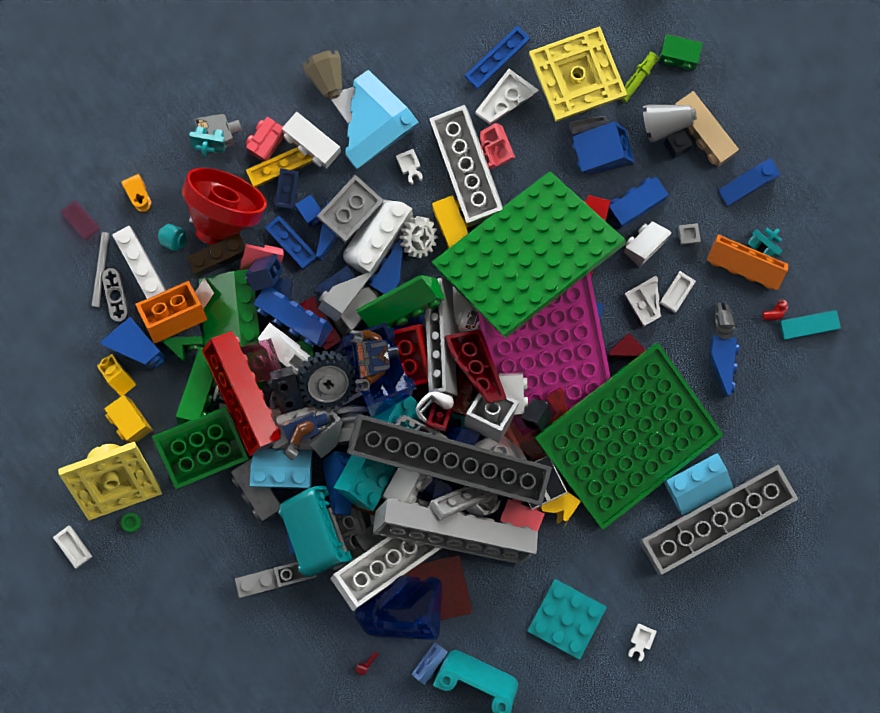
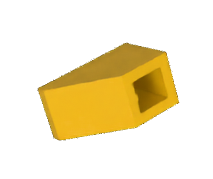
(116, 375)

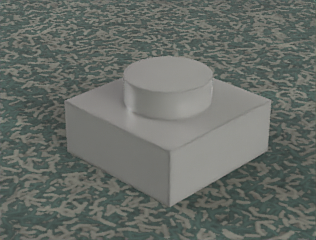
(689, 234)

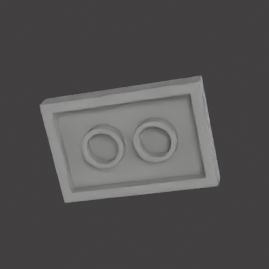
(350, 208)

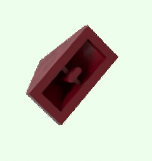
(626, 348)

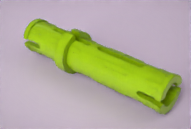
(642, 71)

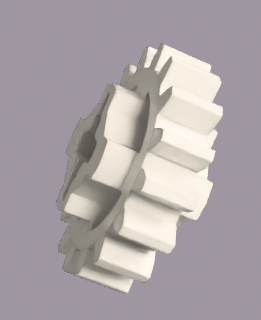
(418, 237)

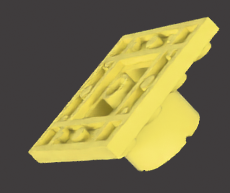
(577, 74)
(110, 480)

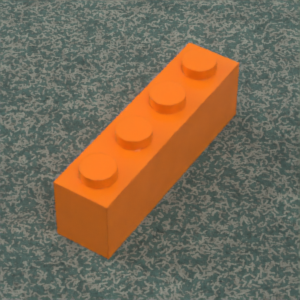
(747, 262)

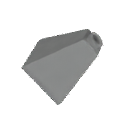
(350, 319)

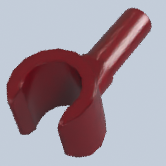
(362, 668)

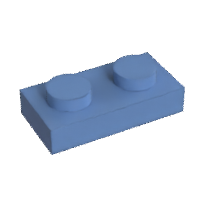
(429, 663)

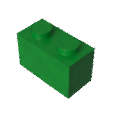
(680, 52)

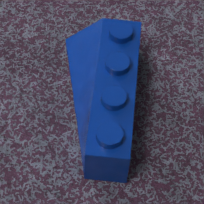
(292, 315)

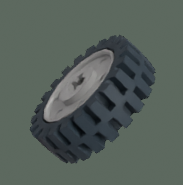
(339, 377)

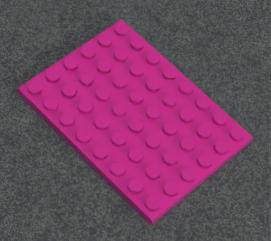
(555, 349)

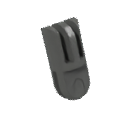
(723, 320)

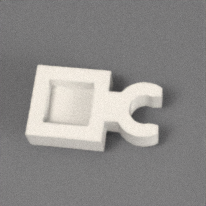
(409, 163)
(643, 639)

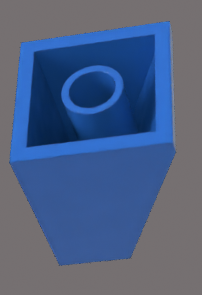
(603, 148)
(134, 344)

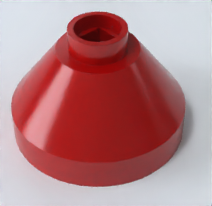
(221, 203)

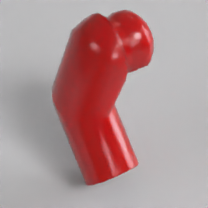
(777, 313)

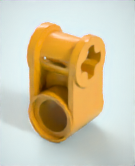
(136, 191)

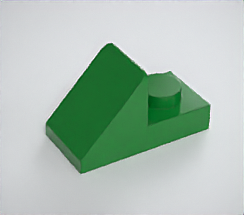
(179, 345)

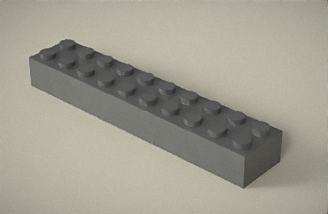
(449, 459)

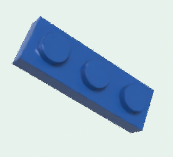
(291, 242)

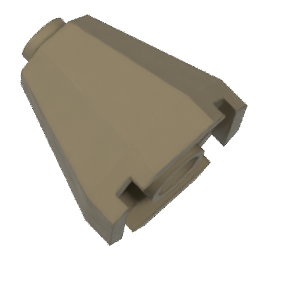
(325, 73)

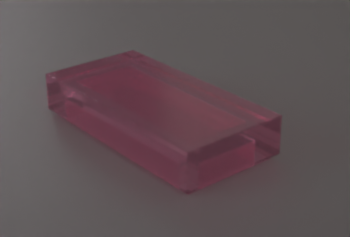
(80, 220)

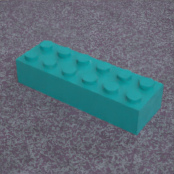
(366, 479)

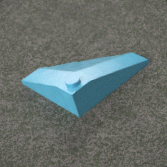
(376, 121)

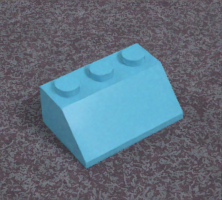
(275, 470)
(699, 484)

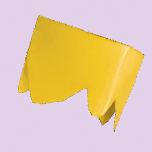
(562, 506)

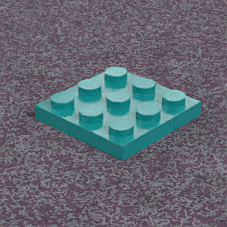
(567, 619)

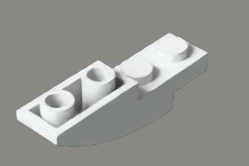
(286, 349)

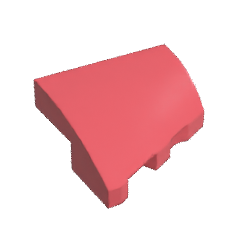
(496, 146)
(252, 253)

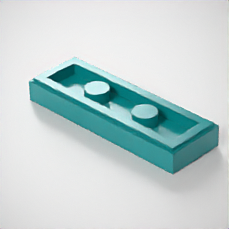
(810, 325)

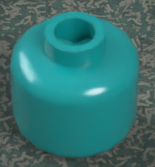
(172, 237)

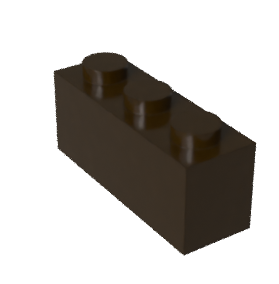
(217, 255)

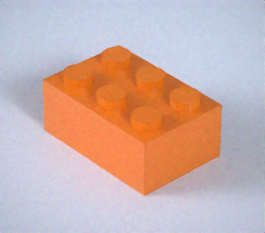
(171, 312)

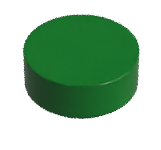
(131, 522)

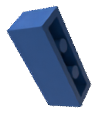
(637, 202)

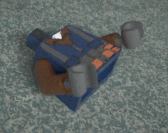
(371, 357)
(300, 429)

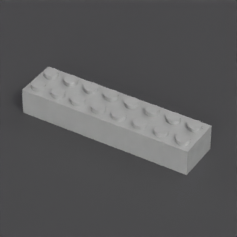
(718, 519)
(455, 532)

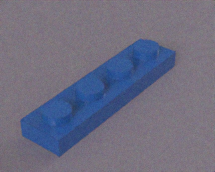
(497, 57)

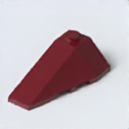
(475, 360)

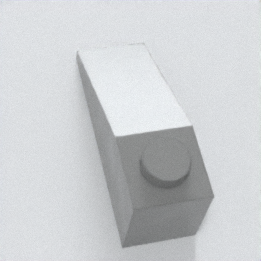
(341, 296)

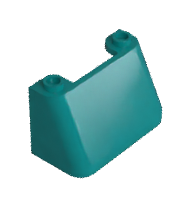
(312, 532)
(479, 675)

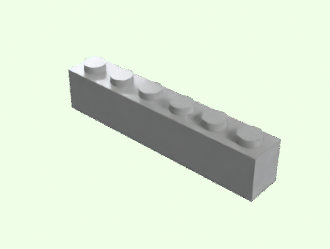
(441, 364)

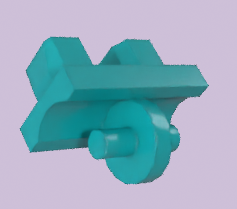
(207, 143)
(758, 238)

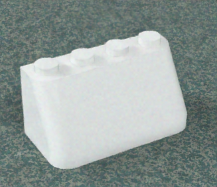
(377, 236)

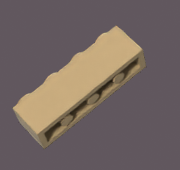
(708, 132)

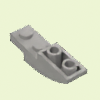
(269, 579)

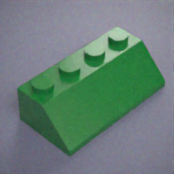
(403, 302)

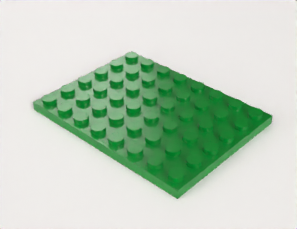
(528, 254)
(629, 436)

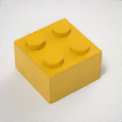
(128, 419)

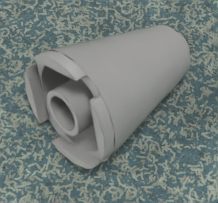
(667, 119)

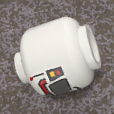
(468, 321)

